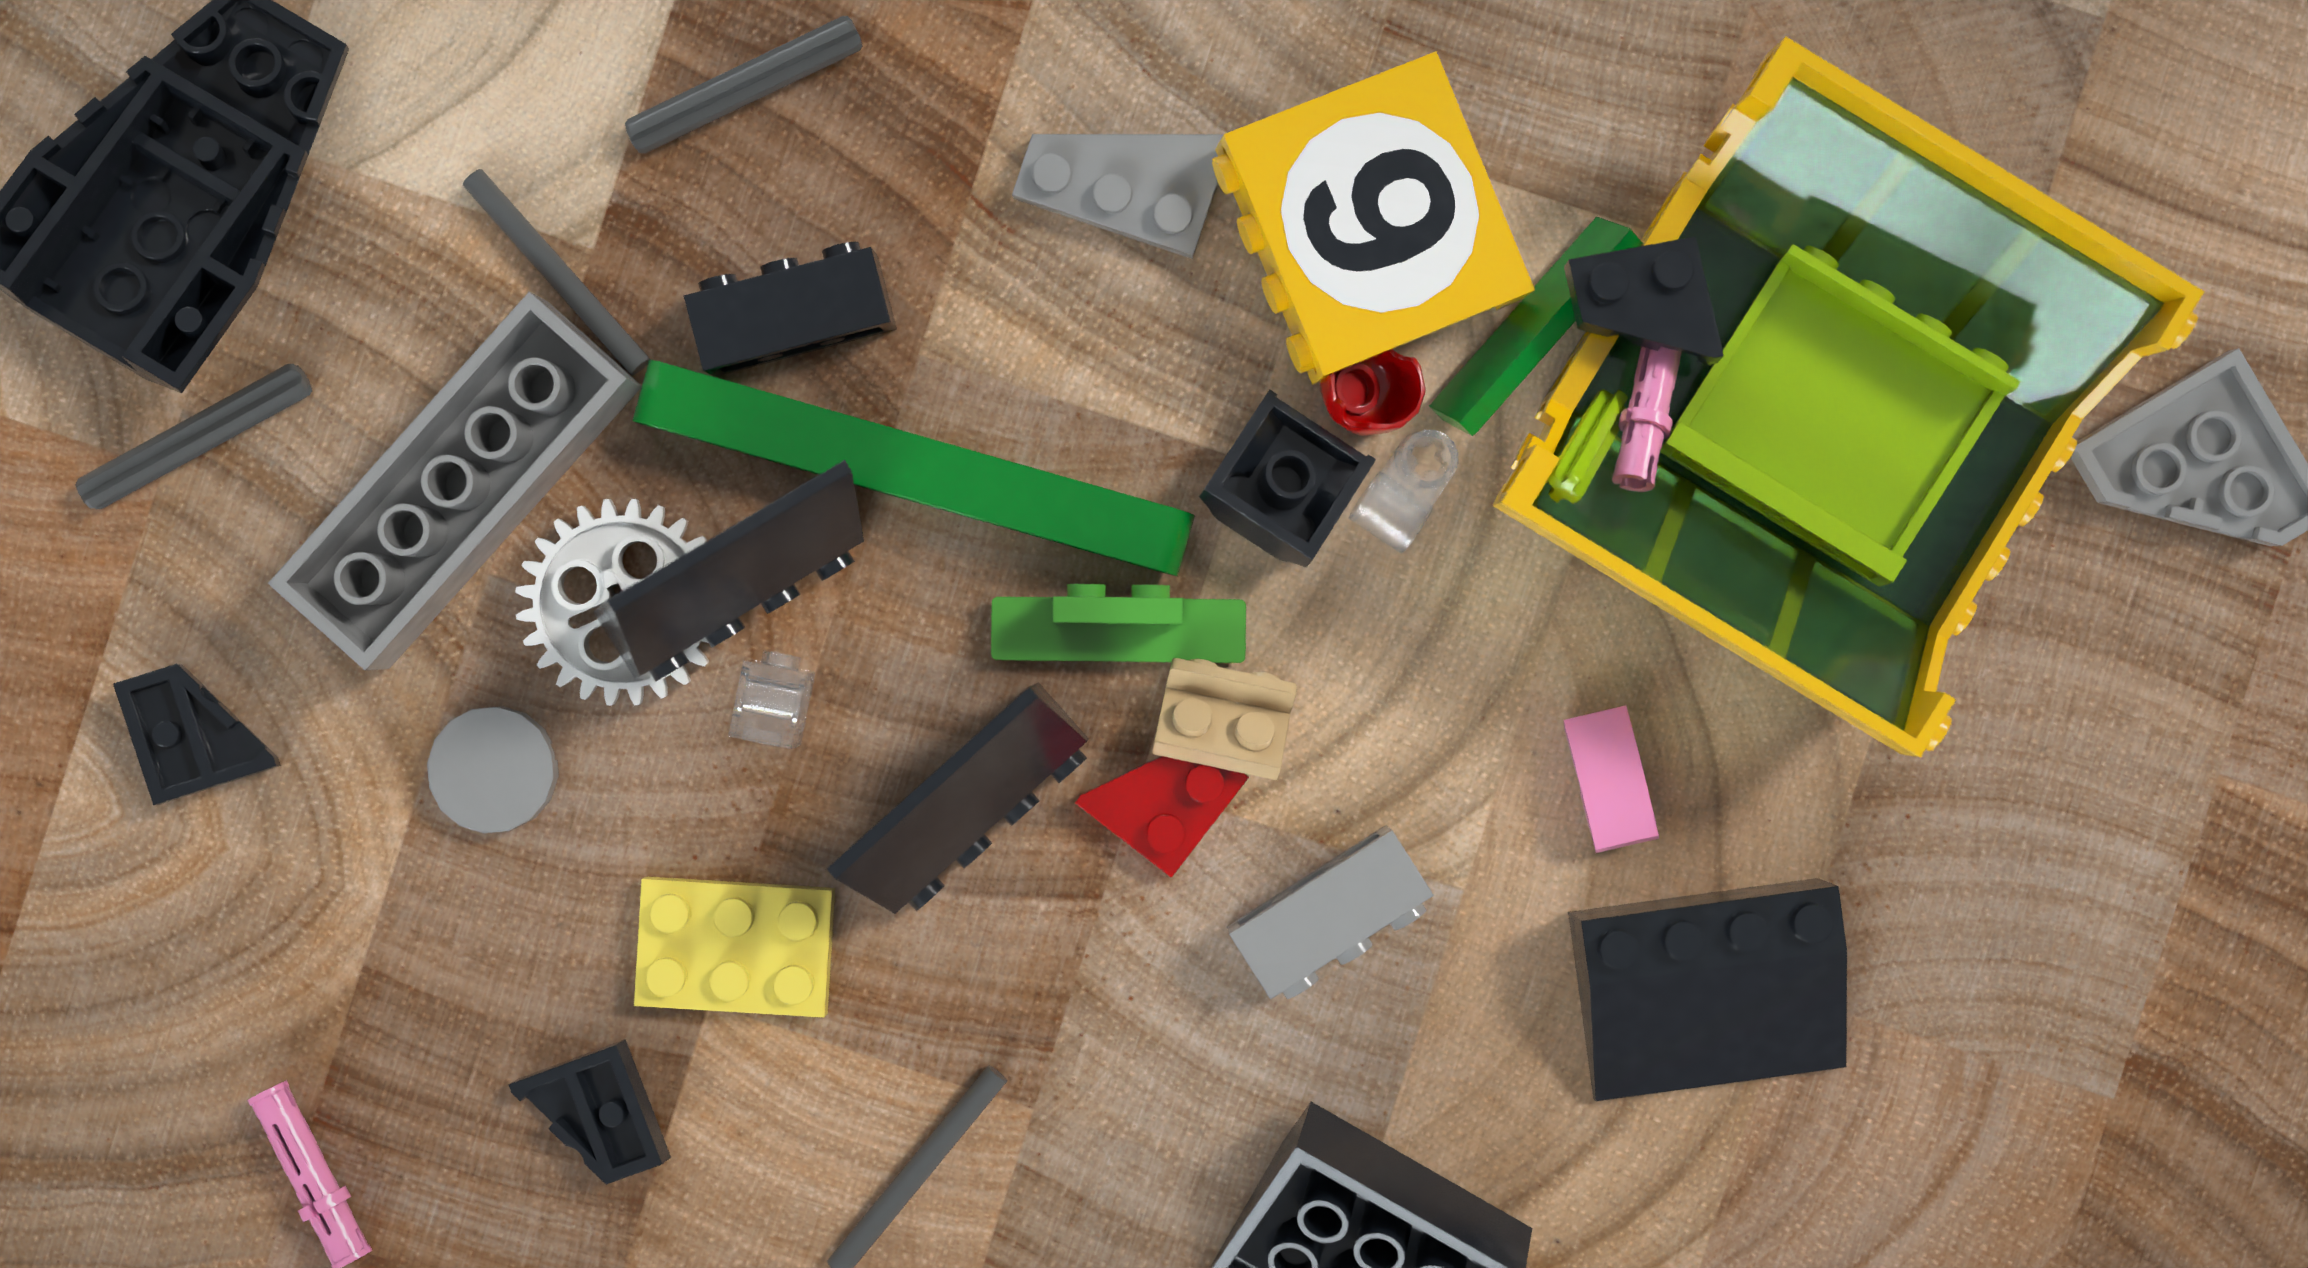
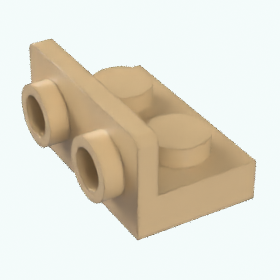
(1224, 718)

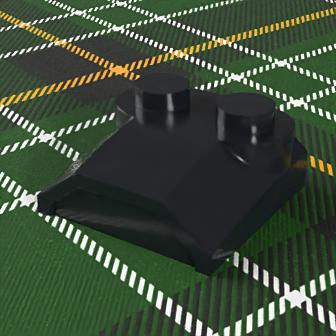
(1285, 482)

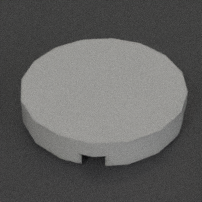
(492, 769)

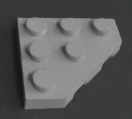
(2203, 457)

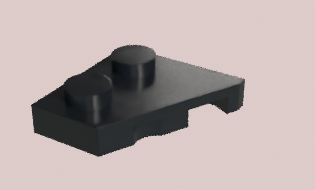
(1649, 296)
(186, 735)
(599, 1111)

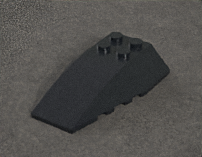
(171, 189)

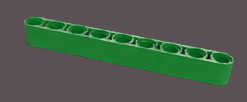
(914, 467)

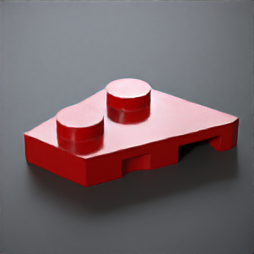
(1163, 807)

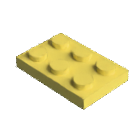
(734, 946)

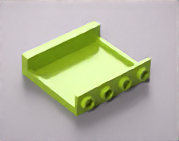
(1838, 413)

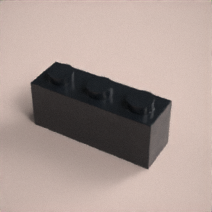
(789, 309)

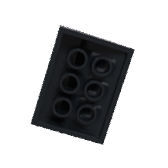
(734, 573)
(962, 801)
(1712, 987)
(1360, 1204)

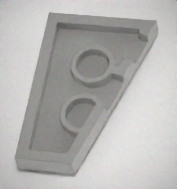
(1125, 183)

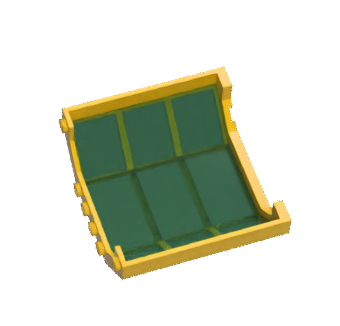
(1951, 238)

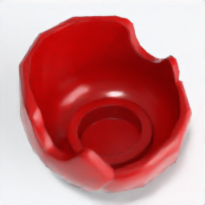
(1375, 393)

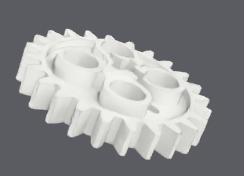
(600, 549)

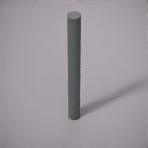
(556, 272)
(918, 1169)

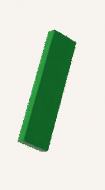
(1523, 335)

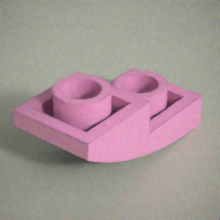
(1611, 779)

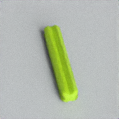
(1587, 447)

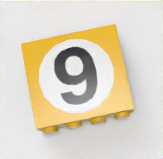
(1371, 217)

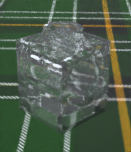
(772, 700)

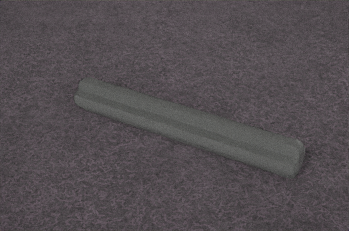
(743, 84)
(194, 436)

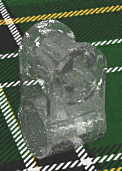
(1400, 498)

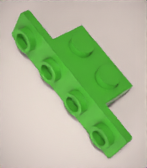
(1118, 628)

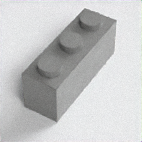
(1331, 914)

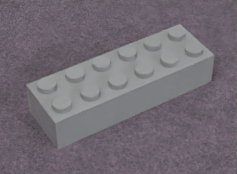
(455, 484)

